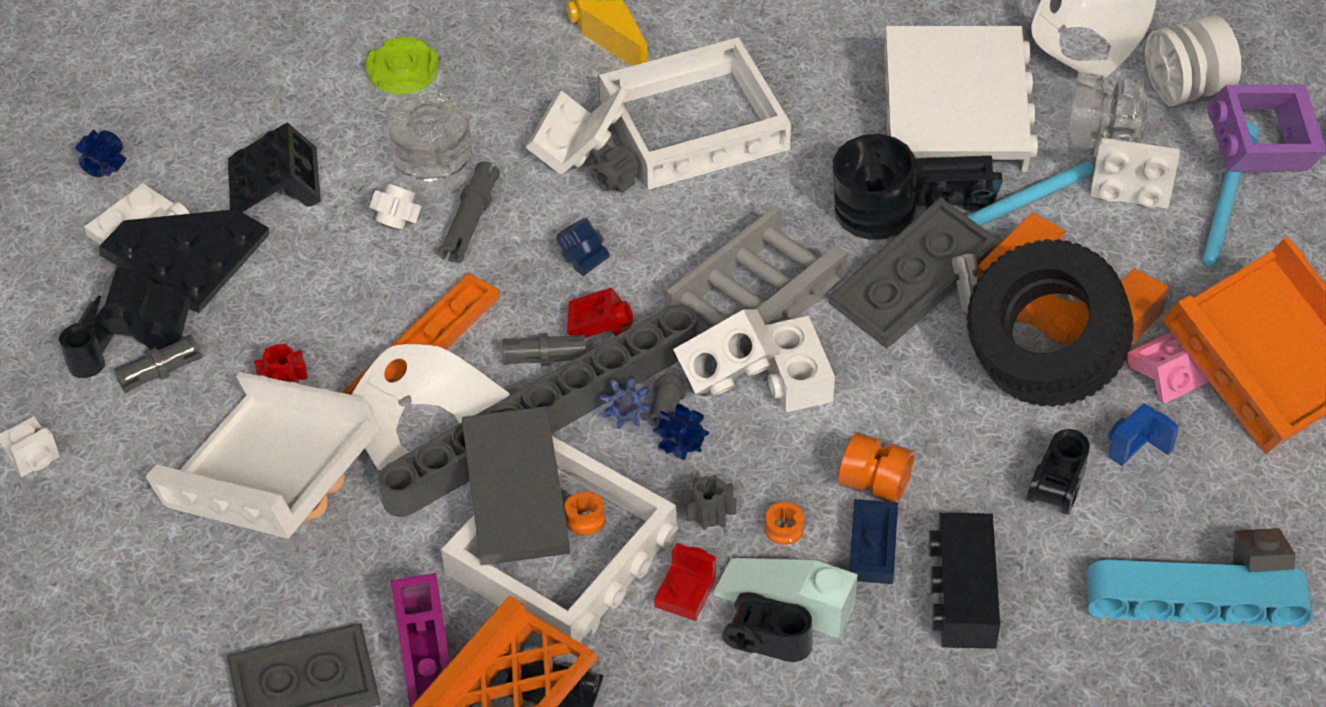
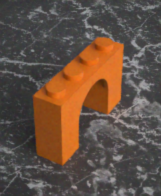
(1066, 319)

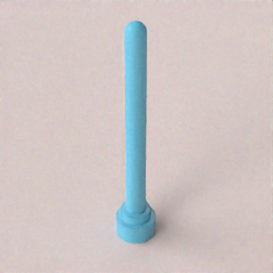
(1032, 193)
(1224, 208)

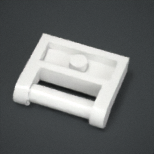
(138, 204)

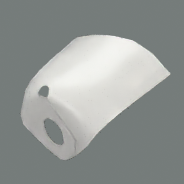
(1118, 21)
(431, 378)

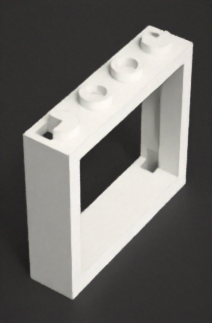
(711, 151)
(608, 590)

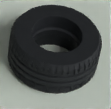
(1039, 271)

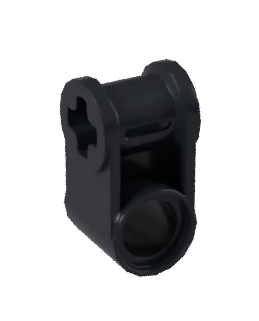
(1058, 475)
(768, 628)

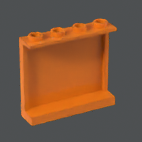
(1262, 343)

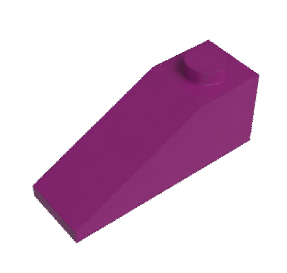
(420, 631)

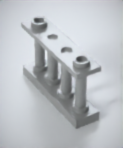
(794, 293)

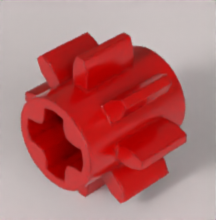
(282, 364)

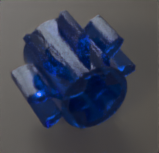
(100, 153)
(632, 411)
(681, 442)

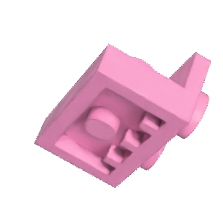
(1168, 365)

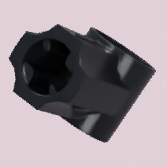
(85, 344)

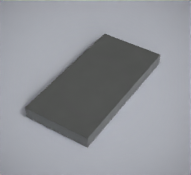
(911, 273)
(515, 486)

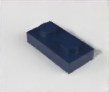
(873, 541)

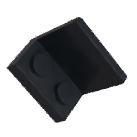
(274, 162)

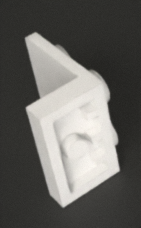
(570, 131)
(1134, 173)

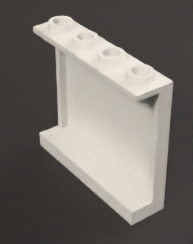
(960, 91)
(270, 456)

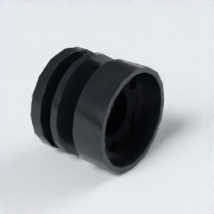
(874, 186)

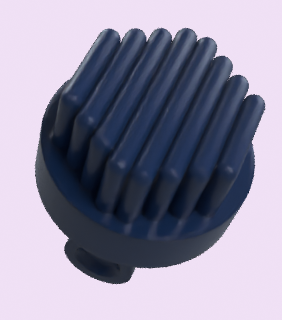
(582, 246)

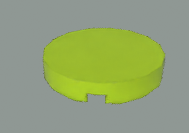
(392, 70)

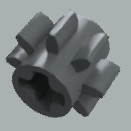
(614, 168)
(709, 502)

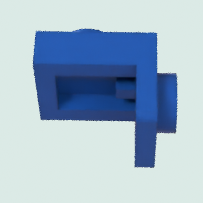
(1141, 427)

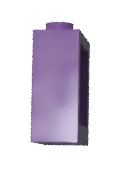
(1295, 117)

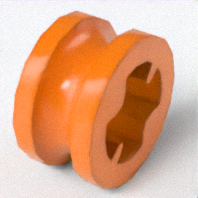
(584, 502)
(784, 511)

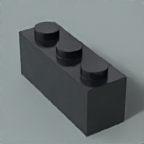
(965, 581)

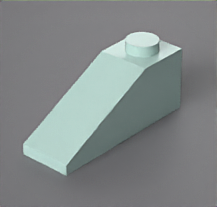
(818, 587)

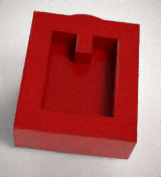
(599, 314)
(687, 582)

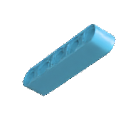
(1197, 592)

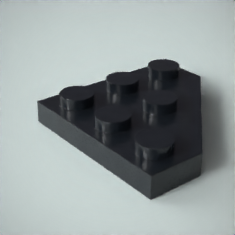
(186, 250)

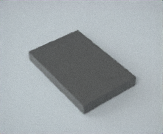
(307, 672)

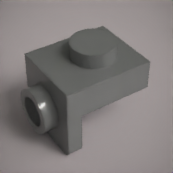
(1263, 550)

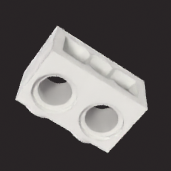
(724, 345)
(801, 370)

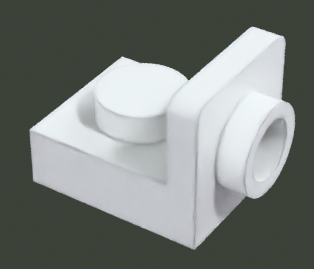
(29, 446)

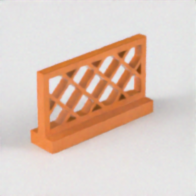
(498, 647)

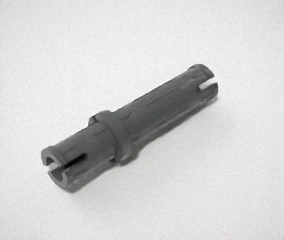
(474, 200)

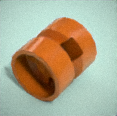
(875, 467)

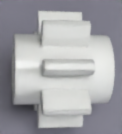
(395, 206)

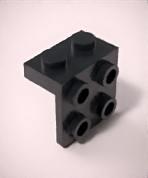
(957, 181)

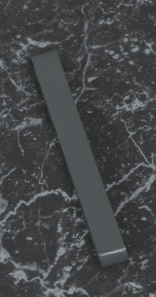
(567, 392)

